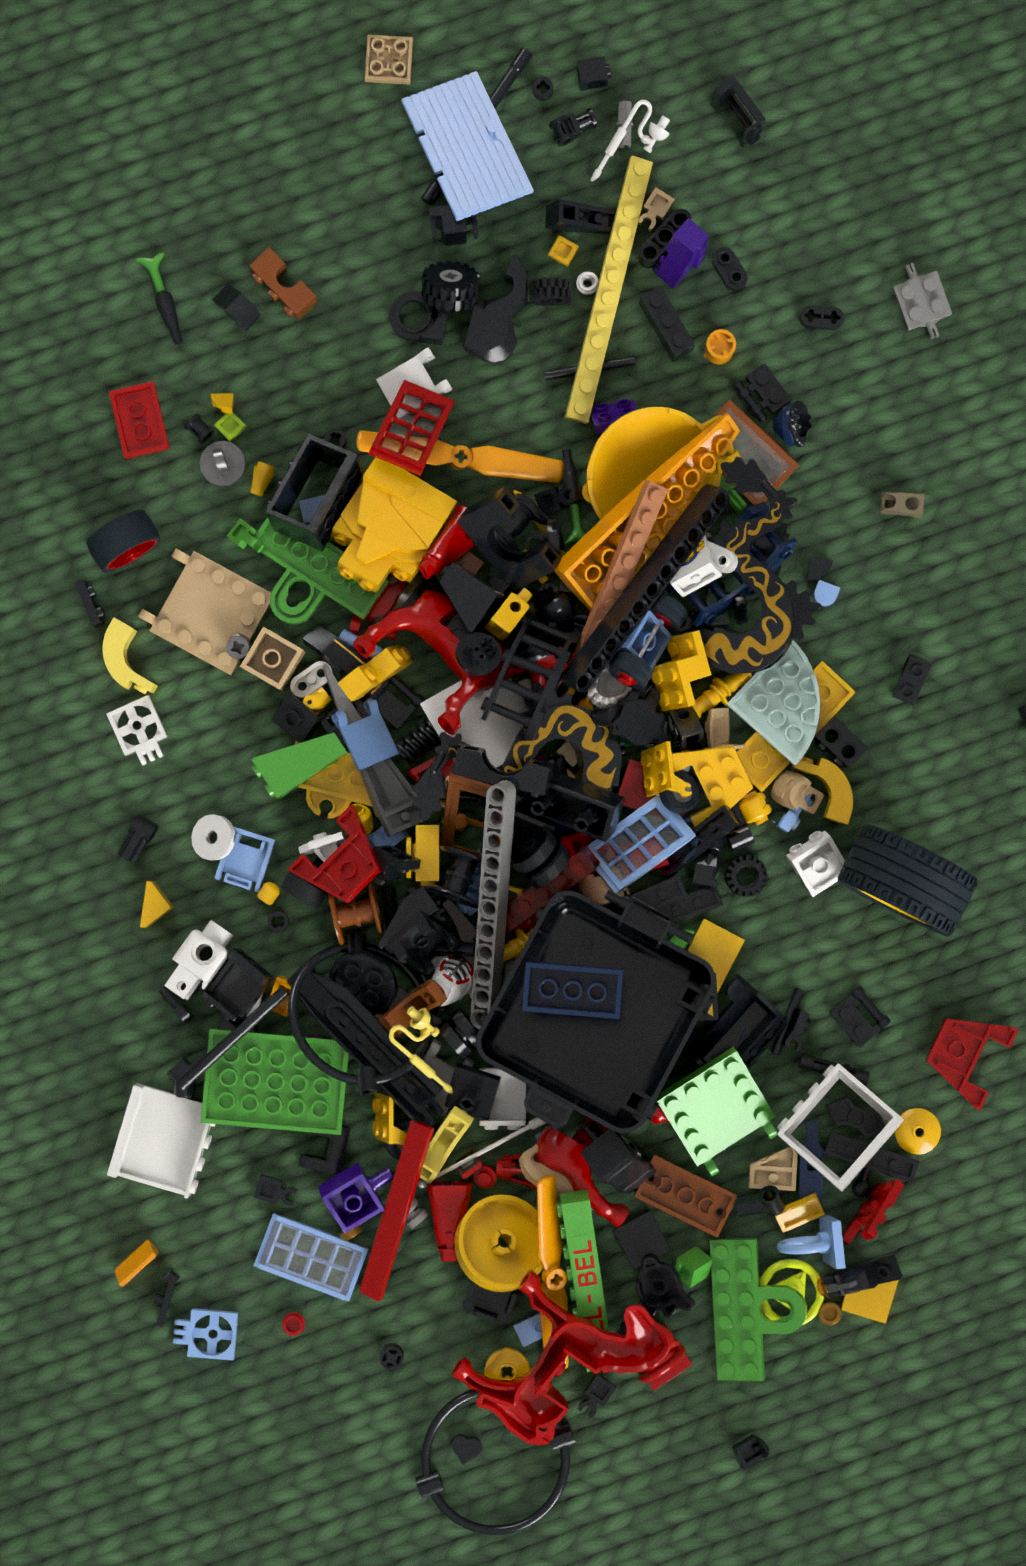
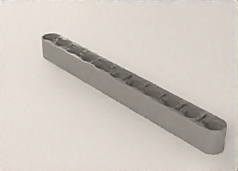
(490, 894)

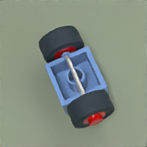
(645, 645)

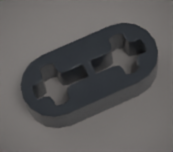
(820, 323)

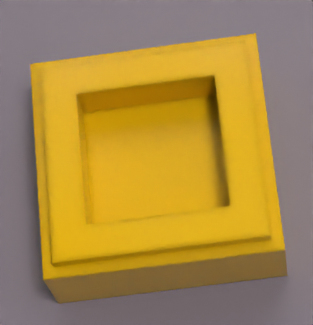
(563, 251)

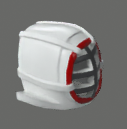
(453, 987)

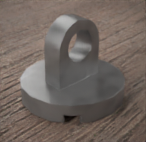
(222, 463)

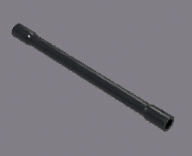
(514, 70)

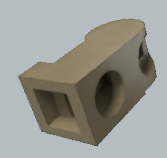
(902, 504)

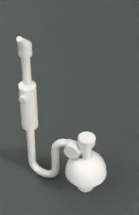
(656, 132)

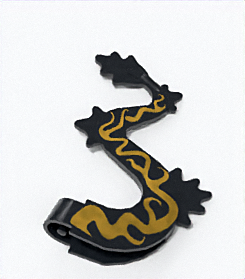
(782, 607)
(594, 745)

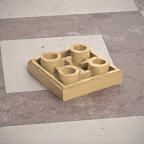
(388, 59)

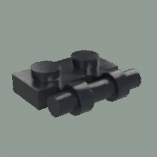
(768, 390)

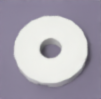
(201, 837)

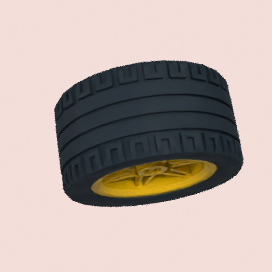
(908, 879)

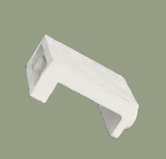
(508, 1104)

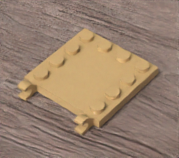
(208, 609)

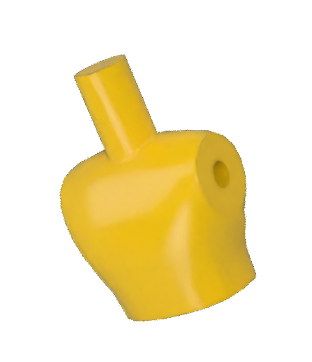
(318, 699)

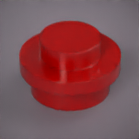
(485, 1177)
(293, 1323)

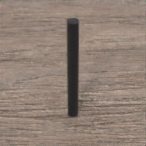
(571, 371)

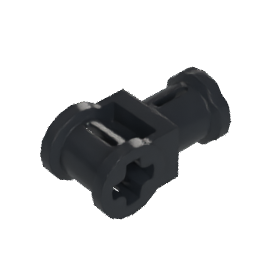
(570, 127)

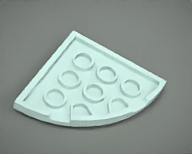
(782, 704)

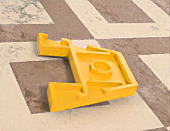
(719, 774)

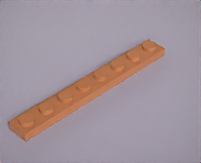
(626, 555)

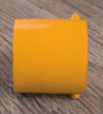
(719, 347)

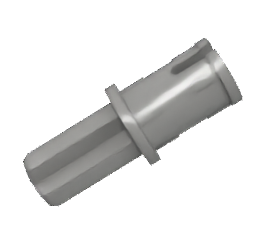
(624, 110)

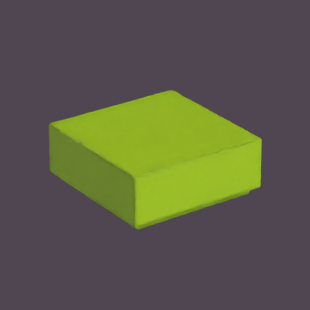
(230, 426)

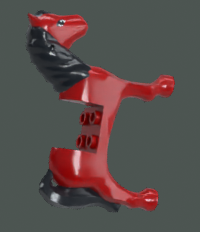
(425, 610)

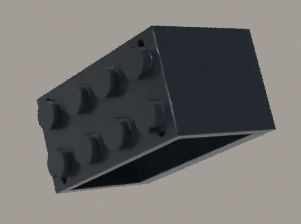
(334, 502)

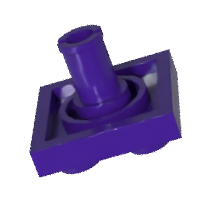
(604, 415)

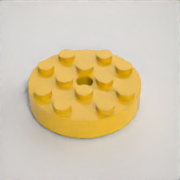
(478, 1235)

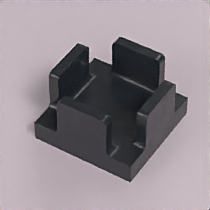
(453, 231)
(489, 1304)

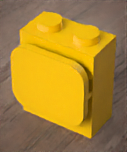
(428, 851)

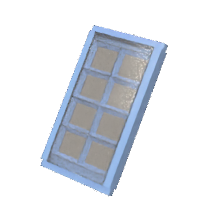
(640, 844)
(311, 1257)

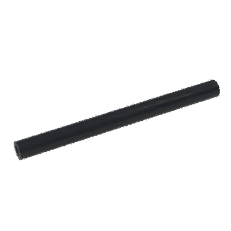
(232, 1038)

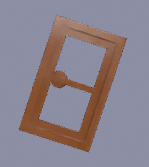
(452, 818)

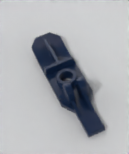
(810, 1179)

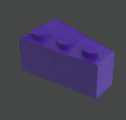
(684, 252)

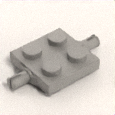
(922, 300)

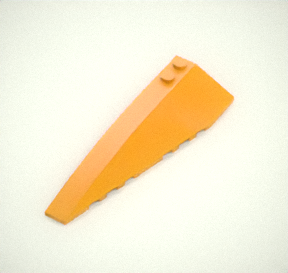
(682, 474)

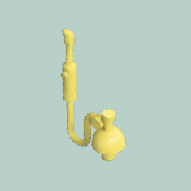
(420, 1021)

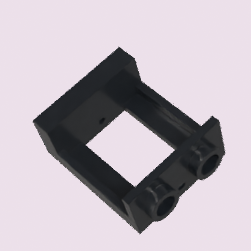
(725, 94)

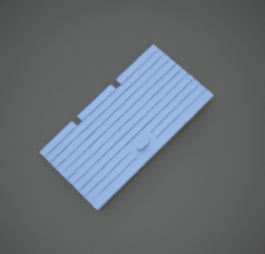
(467, 146)

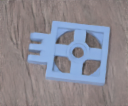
(190, 1331)

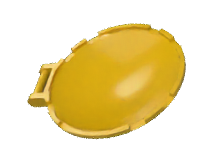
(636, 448)

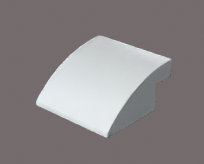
(494, 734)

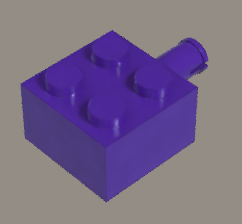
(354, 1195)

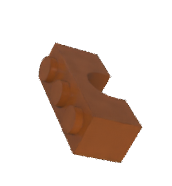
(296, 299)

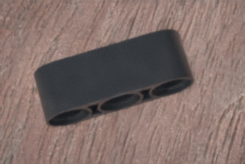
(655, 245)

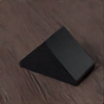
(236, 306)

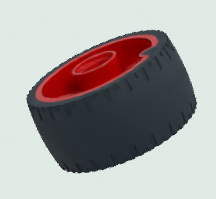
(123, 540)

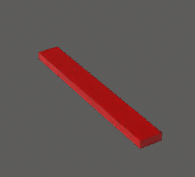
(396, 1210)

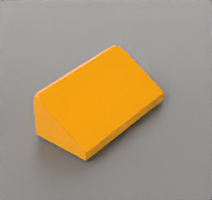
(136, 1262)

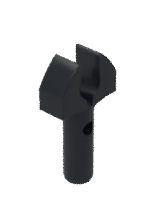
(179, 1009)

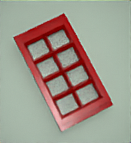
(411, 427)

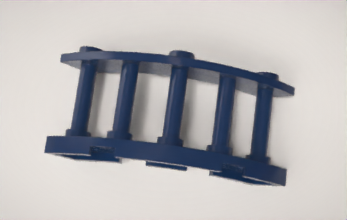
(782, 551)

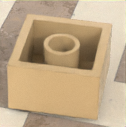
(272, 659)

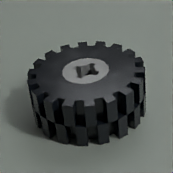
(450, 286)

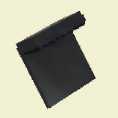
(297, 718)

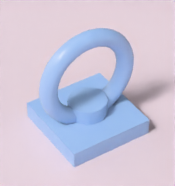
(826, 1242)

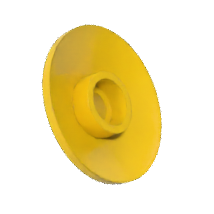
(915, 1119)

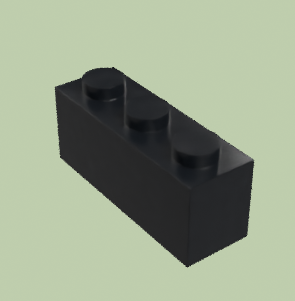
(666, 323)

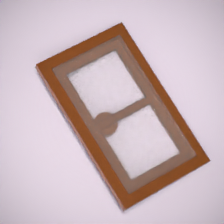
(757, 445)

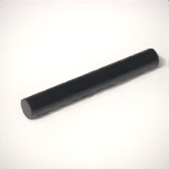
(789, 1015)

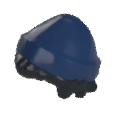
(793, 424)

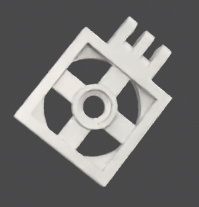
(146, 745)

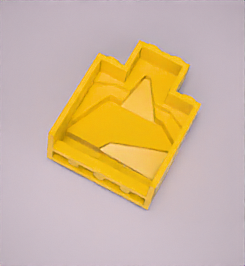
(389, 525)

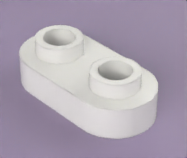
(718, 552)
(309, 677)

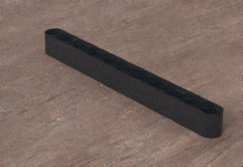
(645, 588)

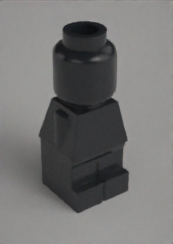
(708, 867)

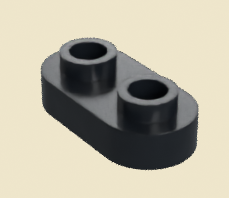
(729, 268)

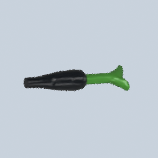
(163, 298)
(570, 478)

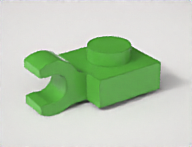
(244, 534)

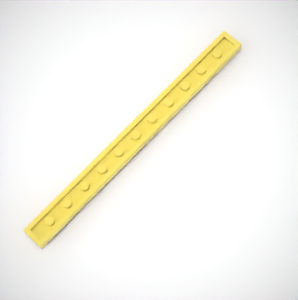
(608, 290)

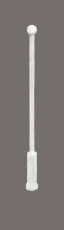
(533, 1124)

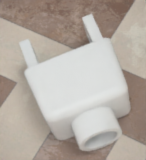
(191, 968)

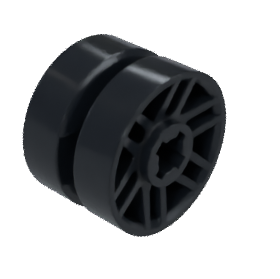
(459, 1033)

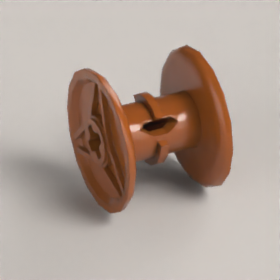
(356, 913)

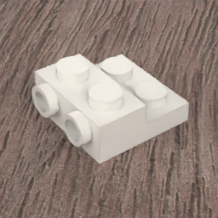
(816, 862)

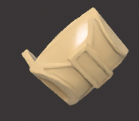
(719, 728)
(792, 789)

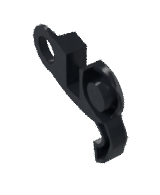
(490, 328)

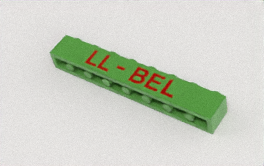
(583, 1257)

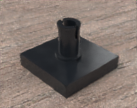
(473, 1091)

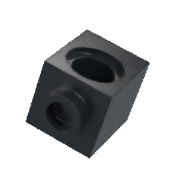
(593, 73)

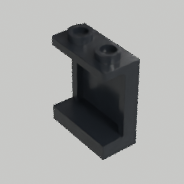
(237, 986)

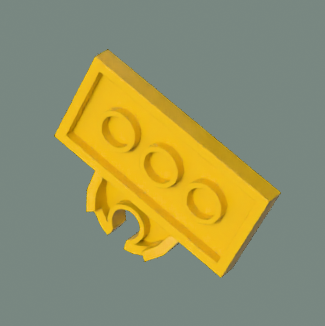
(337, 783)

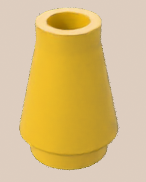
(262, 476)

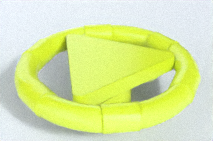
(795, 1281)

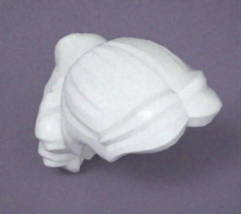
(607, 690)

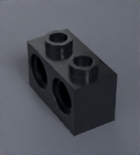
(844, 737)

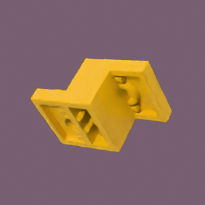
(687, 664)

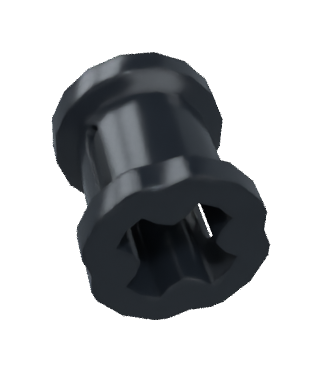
(199, 428)

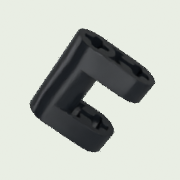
(333, 1156)

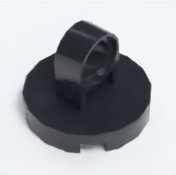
(553, 535)

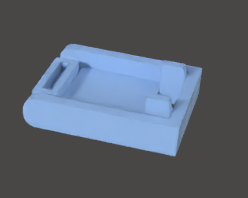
(245, 862)

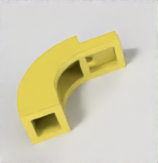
(115, 648)
(444, 1142)

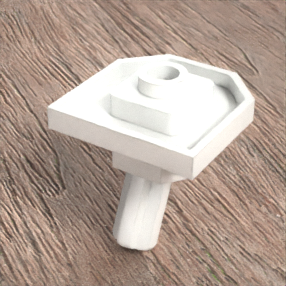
(323, 845)

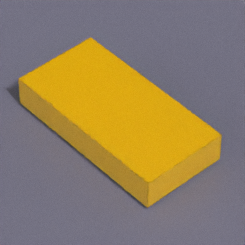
(800, 1212)

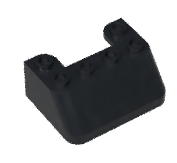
(746, 1010)

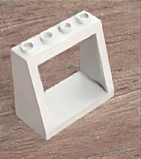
(816, 1093)

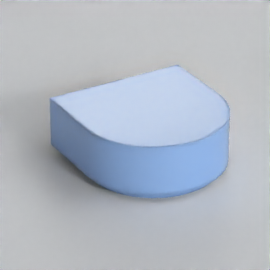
(825, 593)

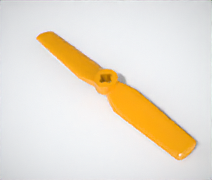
(486, 460)
(550, 1251)

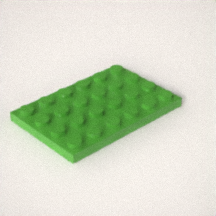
(274, 1085)

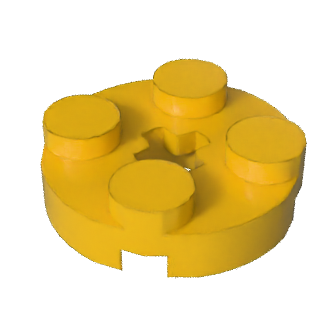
(504, 1358)

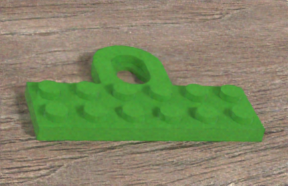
(315, 569)
(738, 1310)

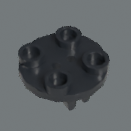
(470, 659)

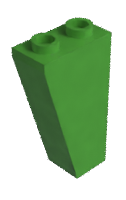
(298, 763)

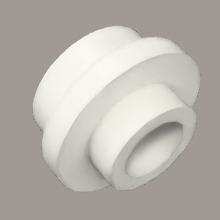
(584, 277)

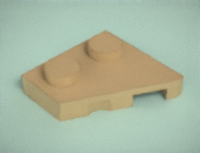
(776, 1170)

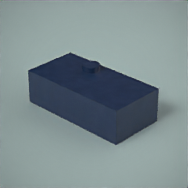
(572, 989)

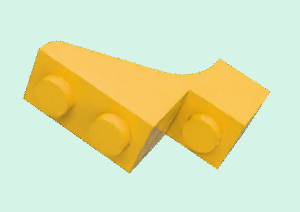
(380, 668)

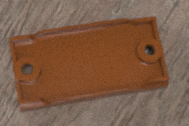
(687, 1196)

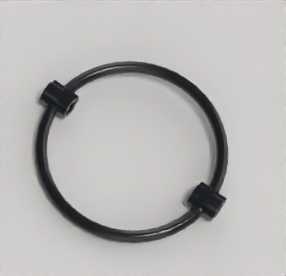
(364, 1077)
(431, 1482)

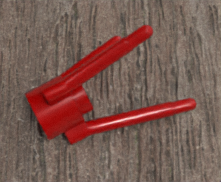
(507, 1169)

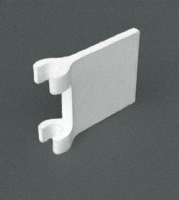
(414, 372)

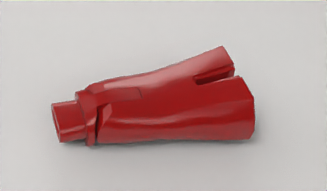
(447, 547)
(447, 1208)

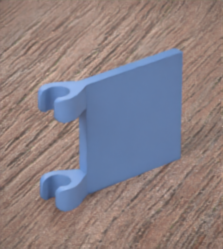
(366, 738)

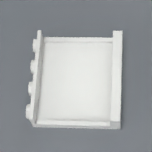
(161, 1141)

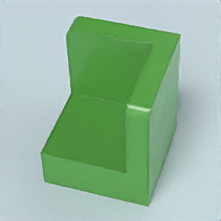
(693, 1266)

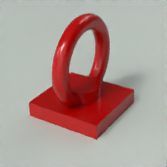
(672, 1365)

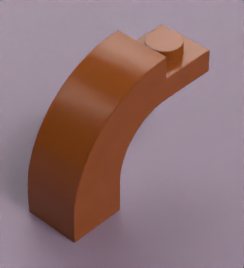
(426, 995)

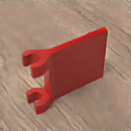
(380, 608)

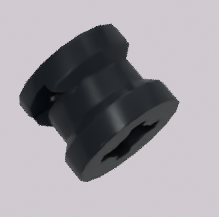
(388, 1359)

